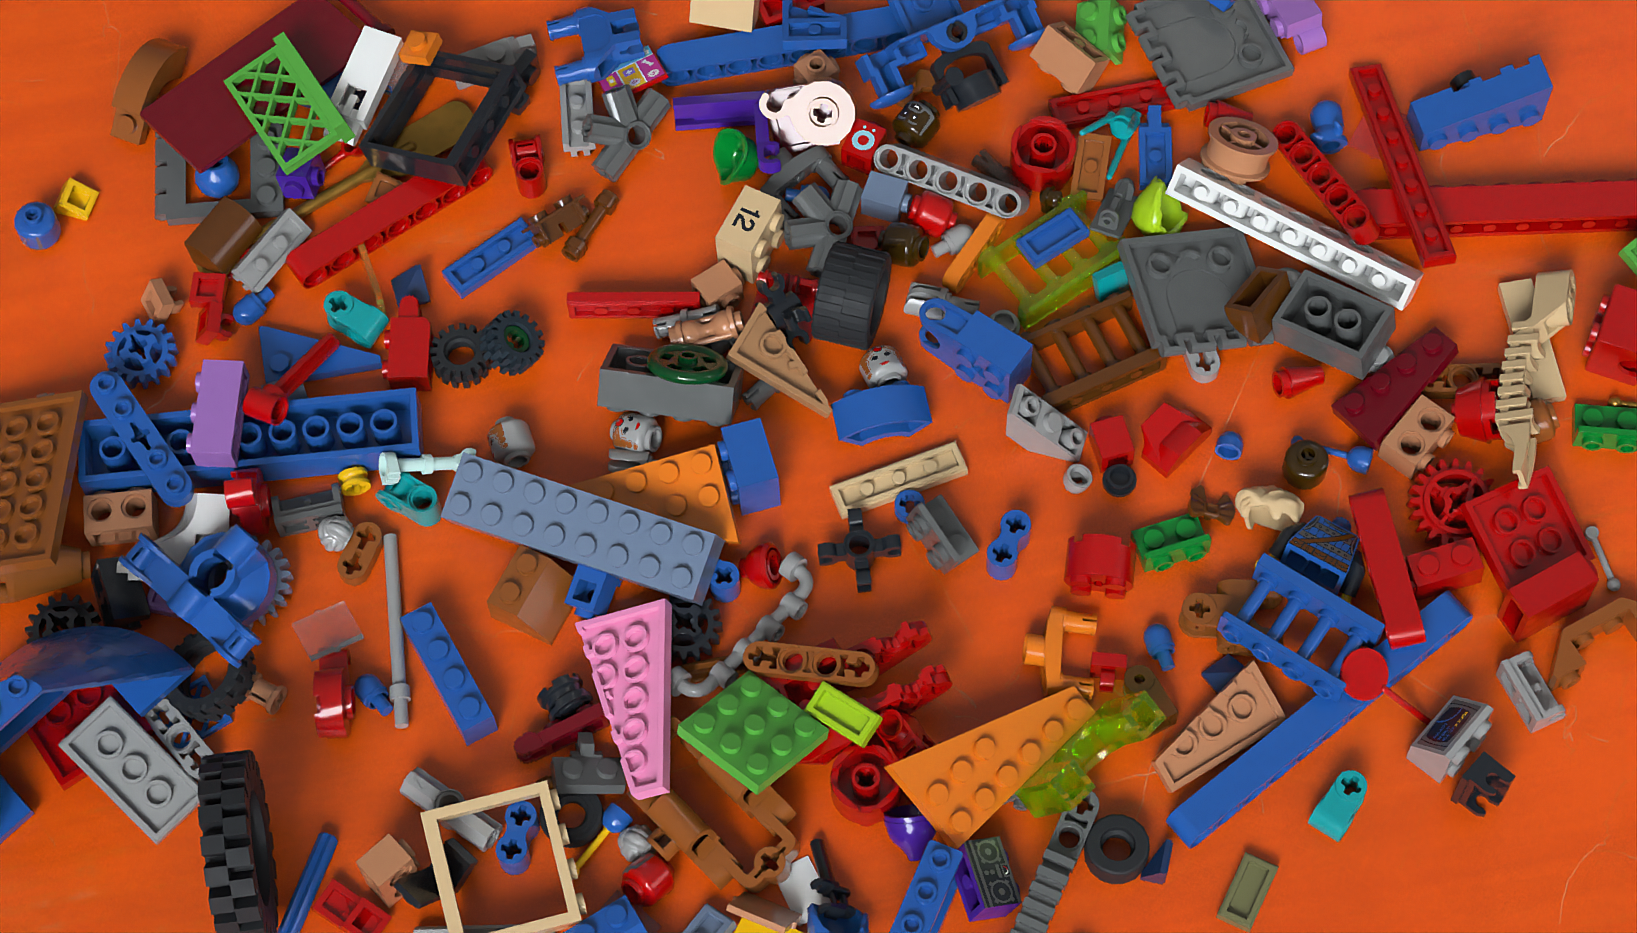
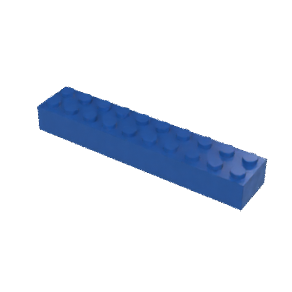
(313, 440)

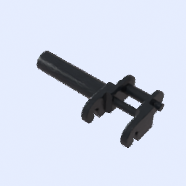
(828, 886)

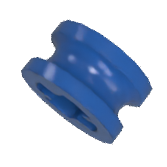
(902, 498)

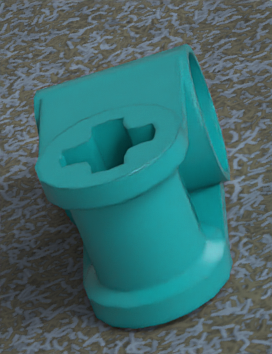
(354, 318)
(407, 497)
(1337, 809)

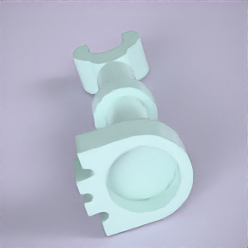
(391, 467)

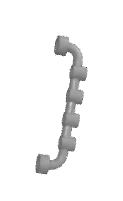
(768, 628)

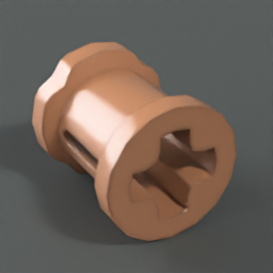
(266, 694)

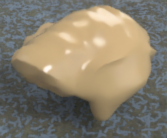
(1269, 507)

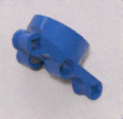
(229, 607)

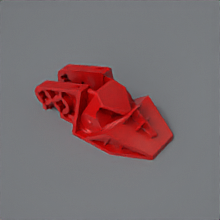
(887, 653)

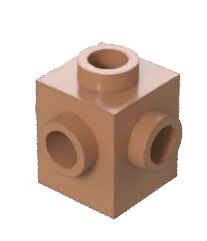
(815, 66)

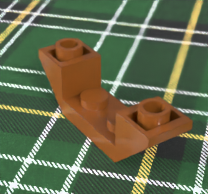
(1567, 661)

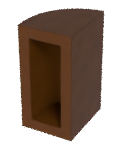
(223, 236)
(1257, 302)

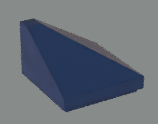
(412, 284)
(1222, 672)
(1158, 866)

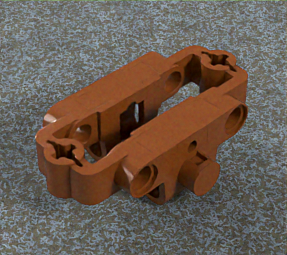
(684, 830)

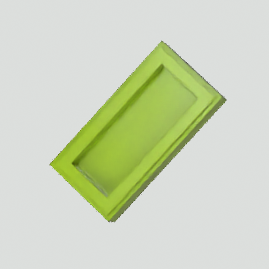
(843, 714)

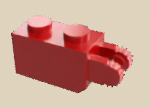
(409, 348)
(1444, 568)

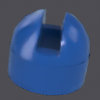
(1229, 445)

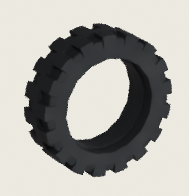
(225, 696)

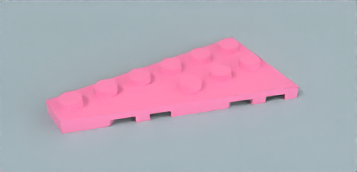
(633, 682)

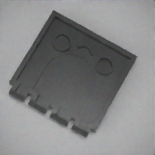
(1208, 51)
(1185, 284)

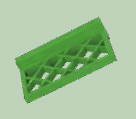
(313, 95)

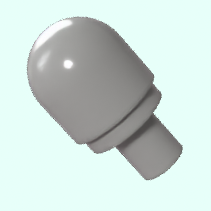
(952, 240)

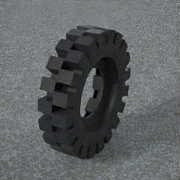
(237, 844)

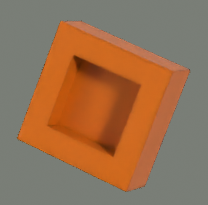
(420, 47)

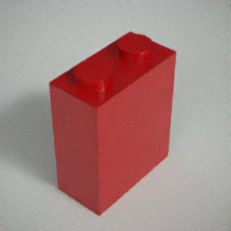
(1548, 596)

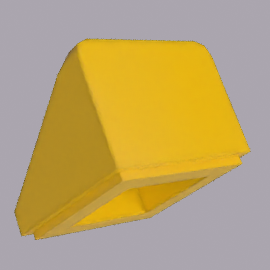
(75, 200)

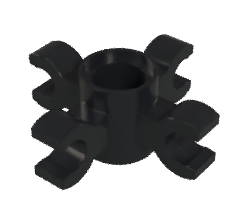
(785, 309)
(883, 547)

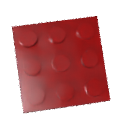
(1524, 528)
(64, 719)

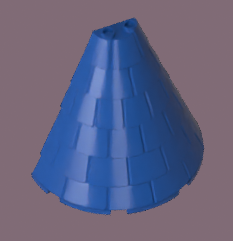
(74, 659)

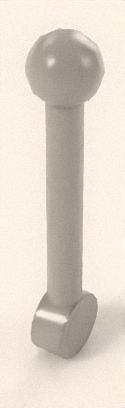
(1591, 534)

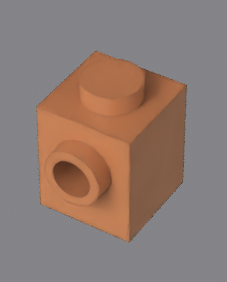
(719, 286)

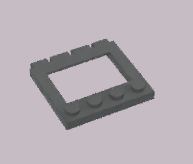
(170, 184)

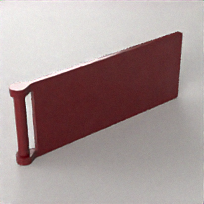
(202, 115)

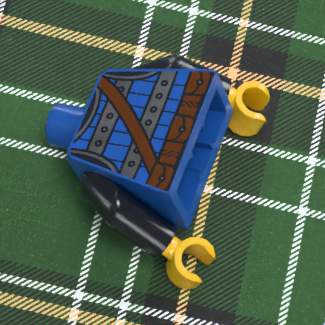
(1323, 554)

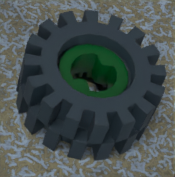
(503, 352)

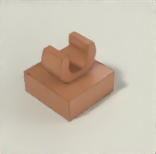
(159, 302)

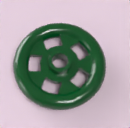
(687, 363)

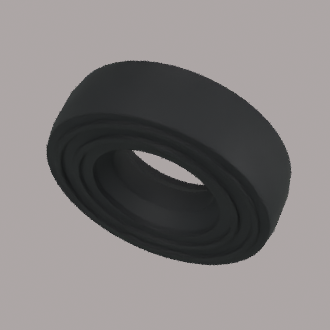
(589, 827)

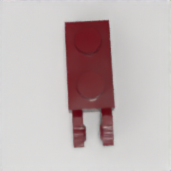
(560, 733)

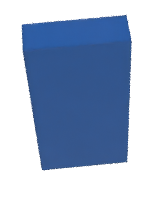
(1052, 238)

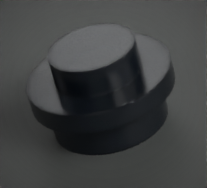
(1119, 480)

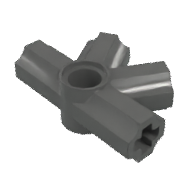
(613, 130)
(818, 214)

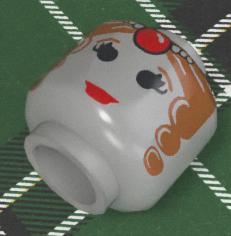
(882, 366)
(636, 433)
(511, 442)

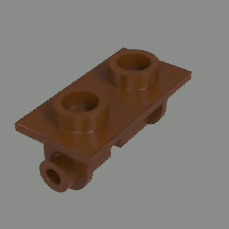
(546, 227)

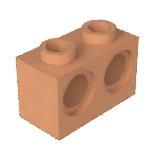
(1412, 434)
(120, 525)
(385, 865)

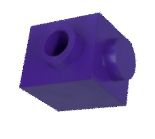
(305, 180)

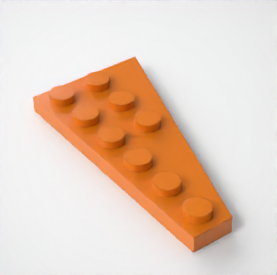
(678, 487)
(976, 772)

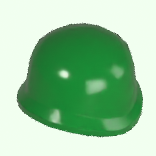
(734, 156)

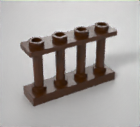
(1116, 372)

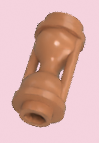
(709, 329)

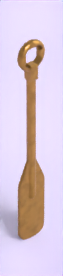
(428, 136)

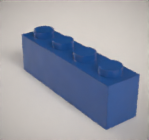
(449, 674)

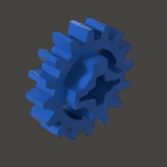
(156, 345)

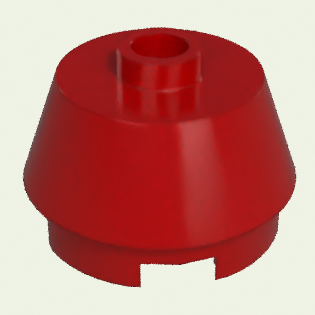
(1476, 410)

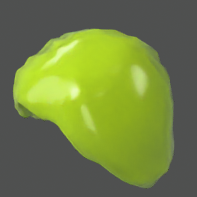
(1157, 212)

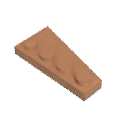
(1226, 725)

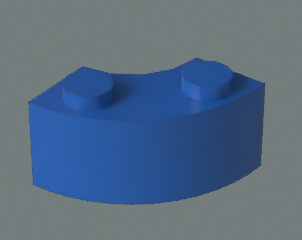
(881, 413)

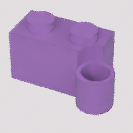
(1298, 20)

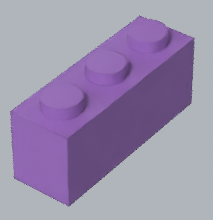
(218, 413)

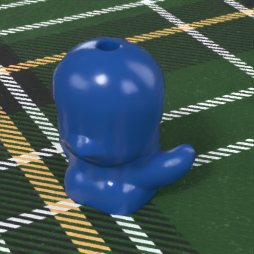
(1328, 125)

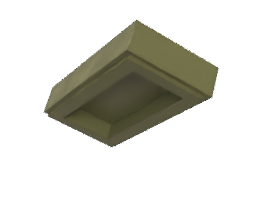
(1247, 892)

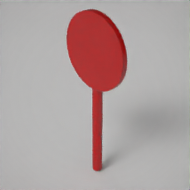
(1367, 676)

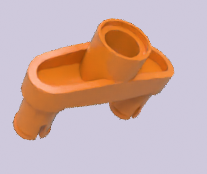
(1047, 650)

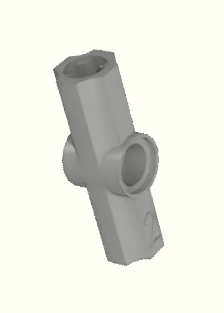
(432, 794)

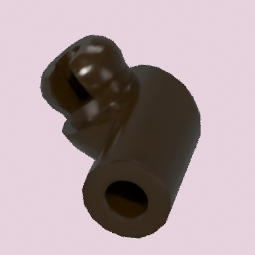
(1049, 197)

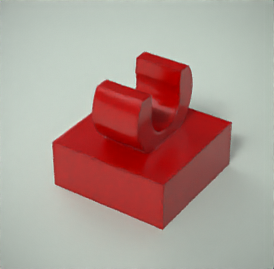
(206, 288)
(210, 323)
(1108, 668)

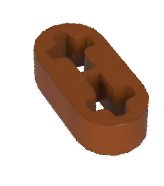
(367, 556)

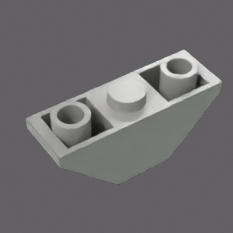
(1042, 427)

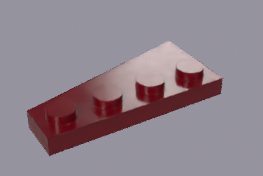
(1386, 394)

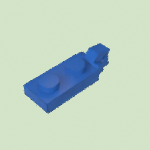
(1154, 149)

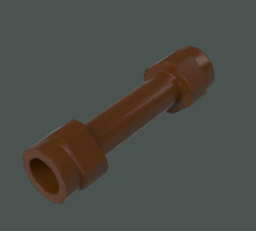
(576, 246)

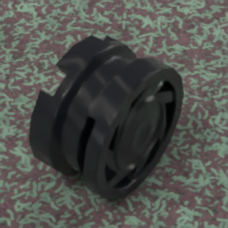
(564, 697)

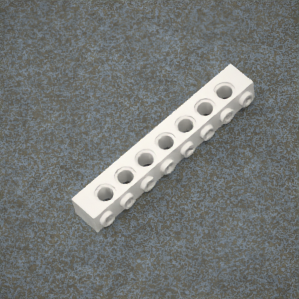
(1295, 233)

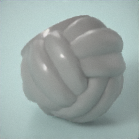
(335, 532)
(633, 842)

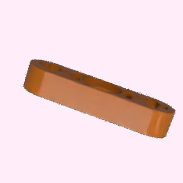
(967, 259)

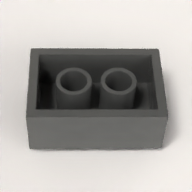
(1334, 324)

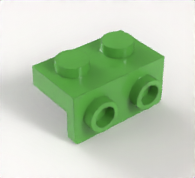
(1103, 26)

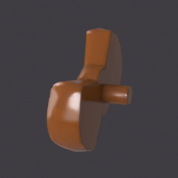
(922, 82)

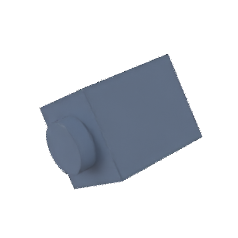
(885, 197)

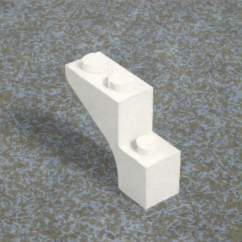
(202, 517)

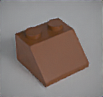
(532, 595)

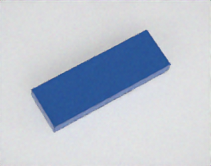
(489, 258)

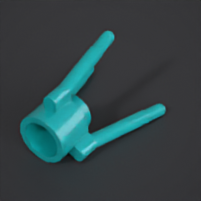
(1122, 126)

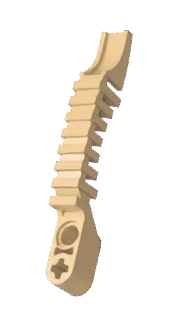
(1551, 312)

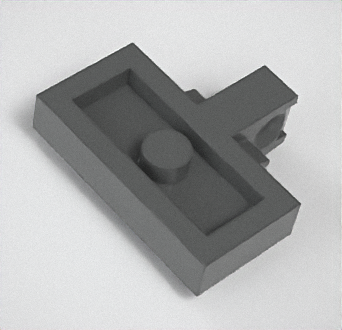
(587, 770)

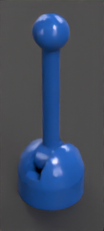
(1358, 458)

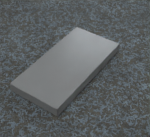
(132, 770)

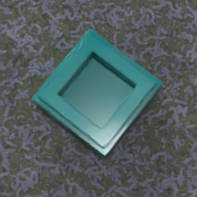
(1110, 281)

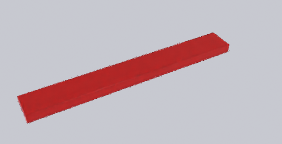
(1402, 166)

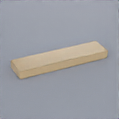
(1517, 306)
(912, 473)

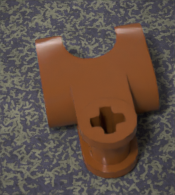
(1230, 597)

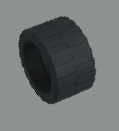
(851, 295)

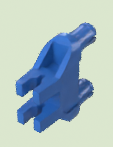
(606, 42)

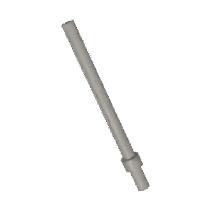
(399, 690)

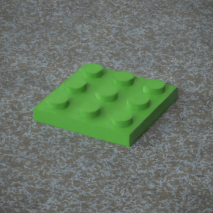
(752, 732)

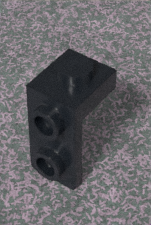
(421, 887)

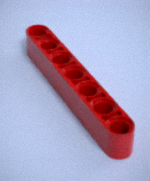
(376, 225)

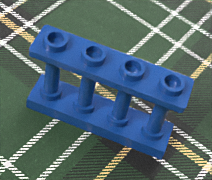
(1307, 595)
(929, 891)

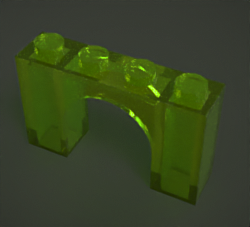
(1063, 778)

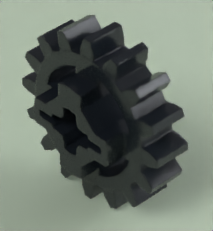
(61, 613)
(692, 641)

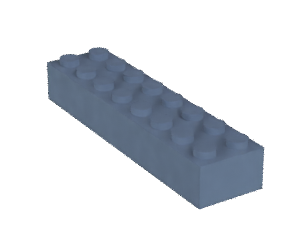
(583, 528)

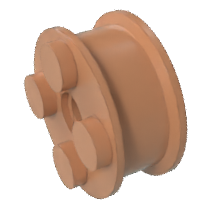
(1238, 149)

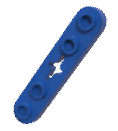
(159, 462)

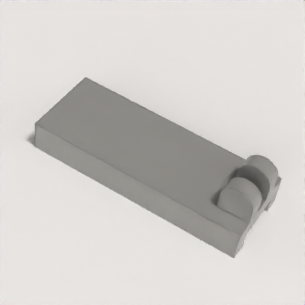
(575, 104)
(270, 251)

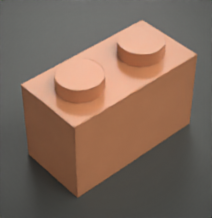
(1069, 58)

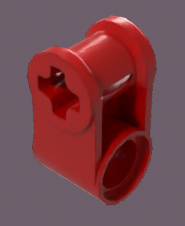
(528, 161)
(908, 739)

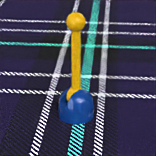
(614, 821)

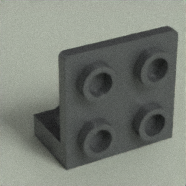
(941, 534)

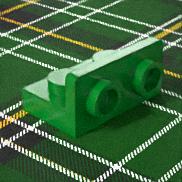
(1604, 427)
(1170, 543)

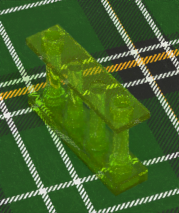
(1058, 289)

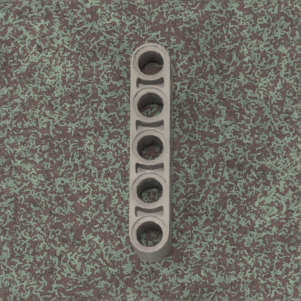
(966, 180)

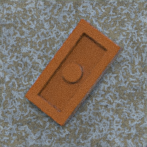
(1091, 165)

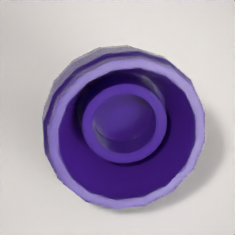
(909, 830)

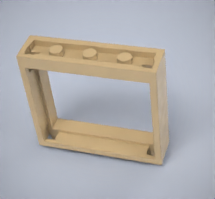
(558, 838)

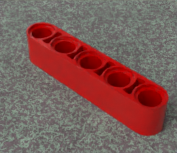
(1333, 191)
(1387, 569)

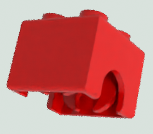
(1613, 337)

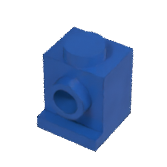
(591, 592)

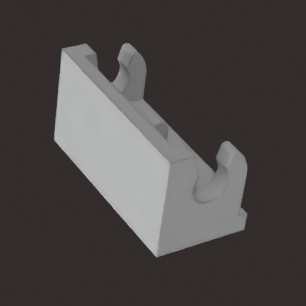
(1529, 692)

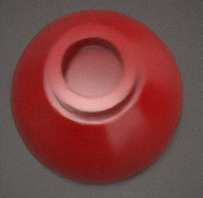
(762, 566)

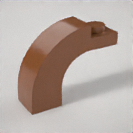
(141, 83)

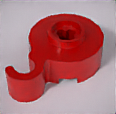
(249, 500)
(334, 696)

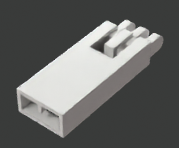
(366, 70)

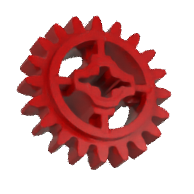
(1428, 486)

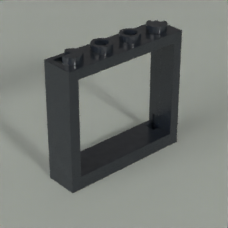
(504, 92)

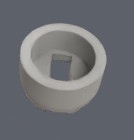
(1074, 474)

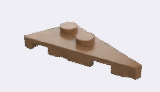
(767, 356)

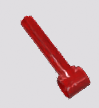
(271, 401)

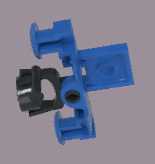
(951, 32)

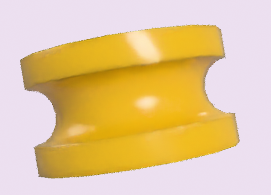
(354, 481)

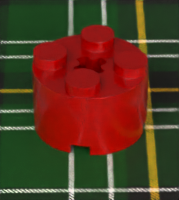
(1043, 153)
(1100, 565)
(866, 803)

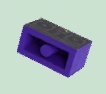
(986, 880)

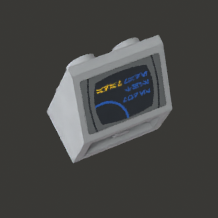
(1451, 737)

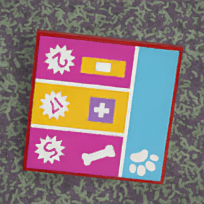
(637, 73)

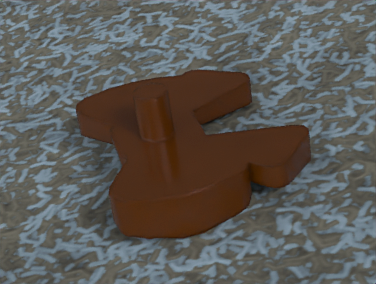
(1198, 506)

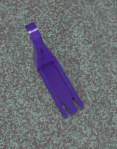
(729, 111)

